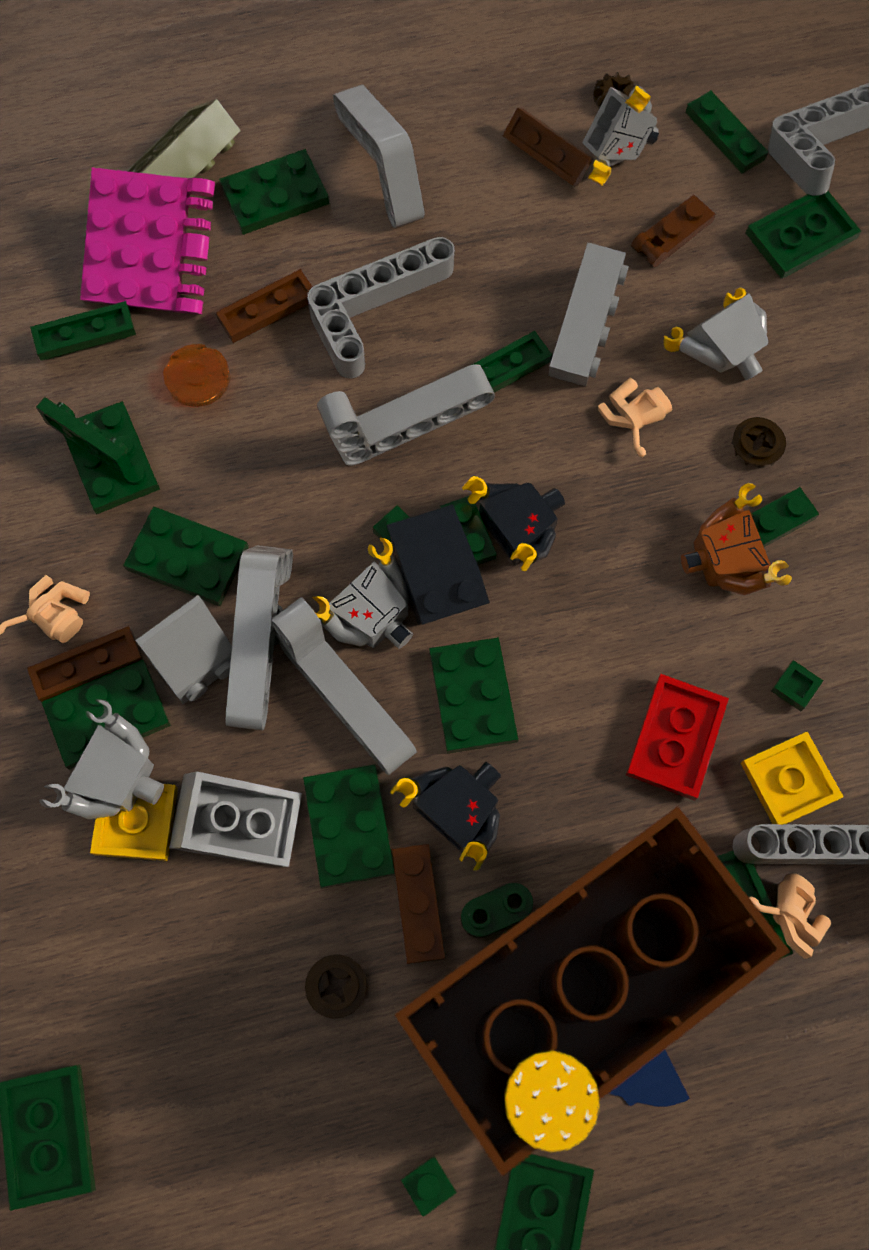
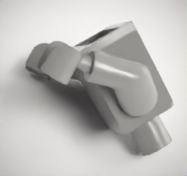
(110, 771)

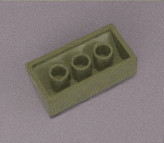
(190, 143)

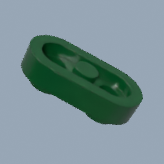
(498, 911)

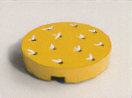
(552, 1101)

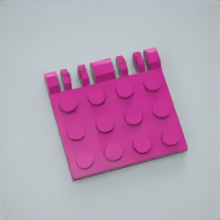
(141, 240)

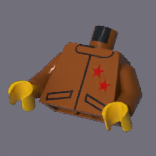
(732, 550)

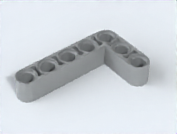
(800, 137)
(389, 148)
(371, 294)
(405, 417)
(259, 580)
(304, 643)
(808, 842)

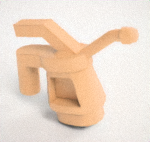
(643, 410)
(54, 618)
(793, 907)

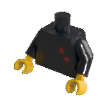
(518, 517)
(457, 806)

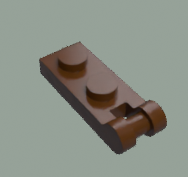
(673, 230)

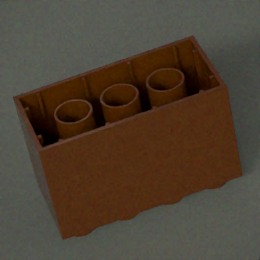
(595, 975)

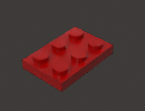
(677, 737)

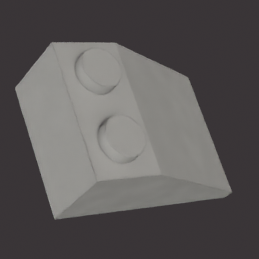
(188, 650)
(235, 819)

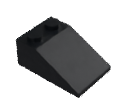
(437, 565)

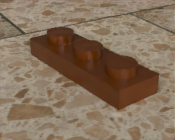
(547, 146)
(265, 306)
(84, 663)
(418, 904)

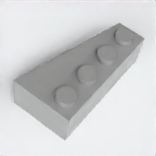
(587, 314)

